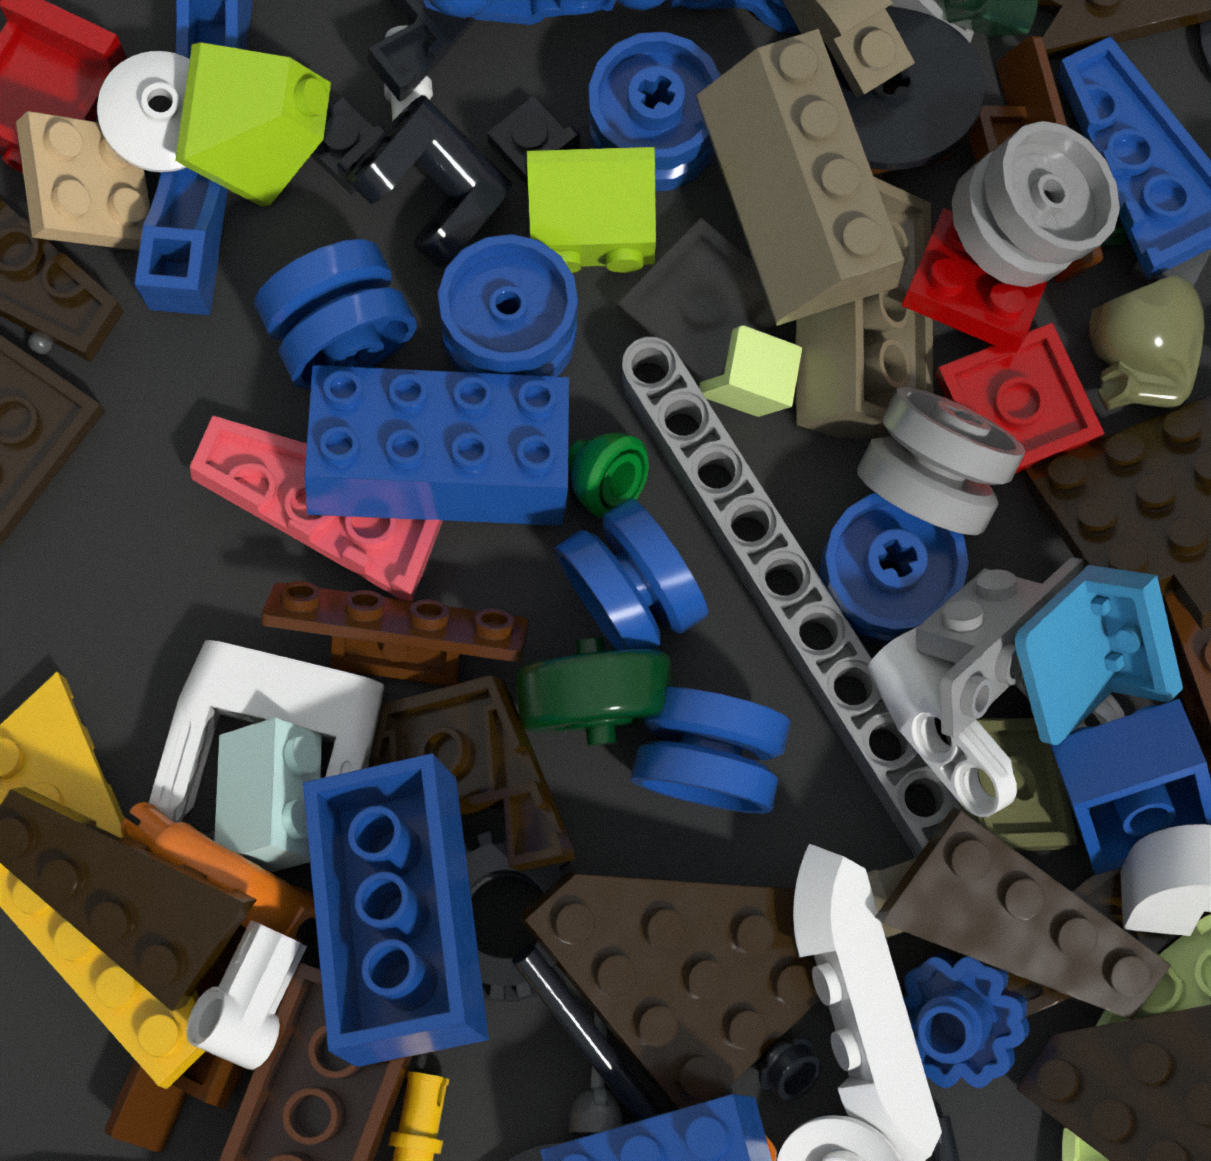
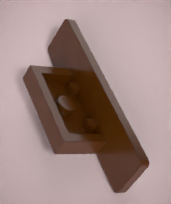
(1029, 99)
(395, 635)
(147, 1111)

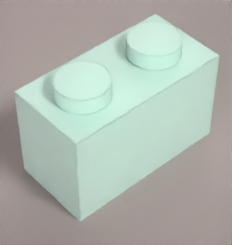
(263, 793)

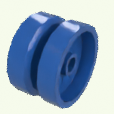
(647, 98)
(508, 308)
(335, 310)
(632, 579)
(876, 600)
(712, 751)

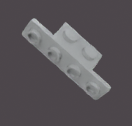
(979, 635)

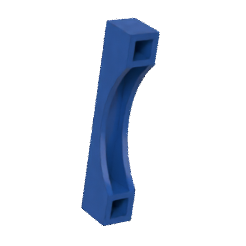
(188, 210)

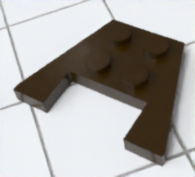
(483, 744)

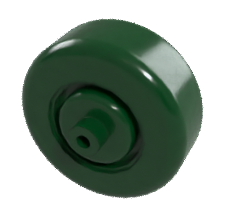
(593, 690)

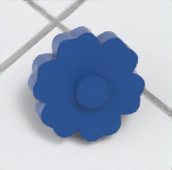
(964, 1019)

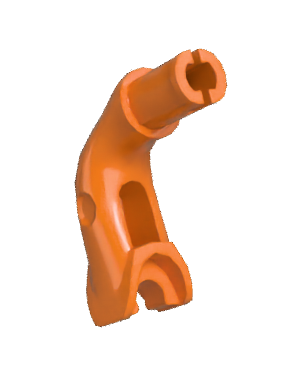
(278, 903)

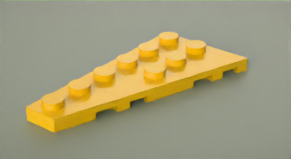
(54, 755)

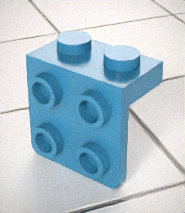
(1094, 640)

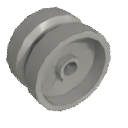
(1035, 204)
(940, 461)

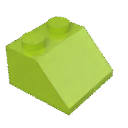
(594, 206)

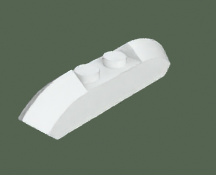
(860, 985)

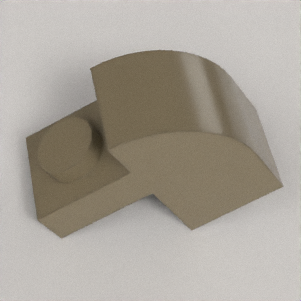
(857, 36)

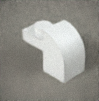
(1167, 880)

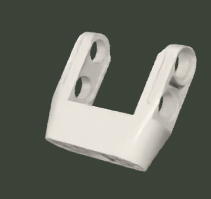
(254, 689)
(912, 695)

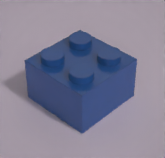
(1133, 780)

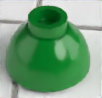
(607, 470)

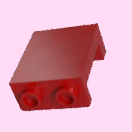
(50, 67)

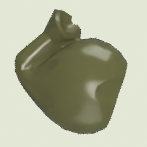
(1149, 343)

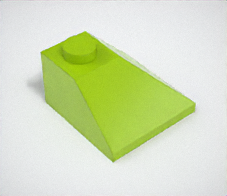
(250, 119)

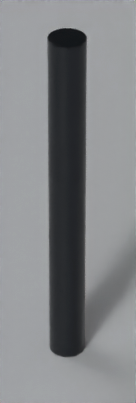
(585, 1034)

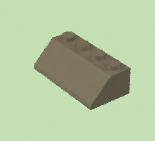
(800, 179)
(869, 346)

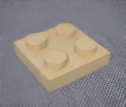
(79, 184)

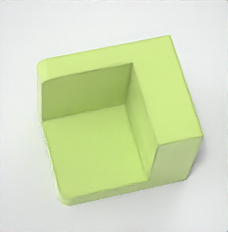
(757, 373)

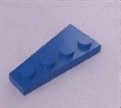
(1153, 158)

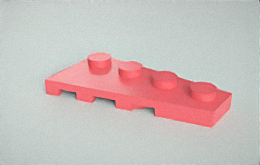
(268, 480)

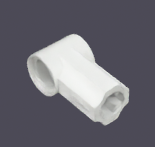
(240, 1015)

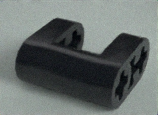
(450, 160)

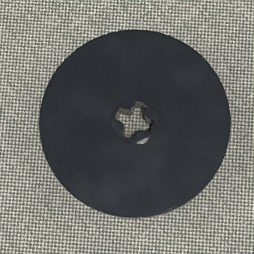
(935, 97)

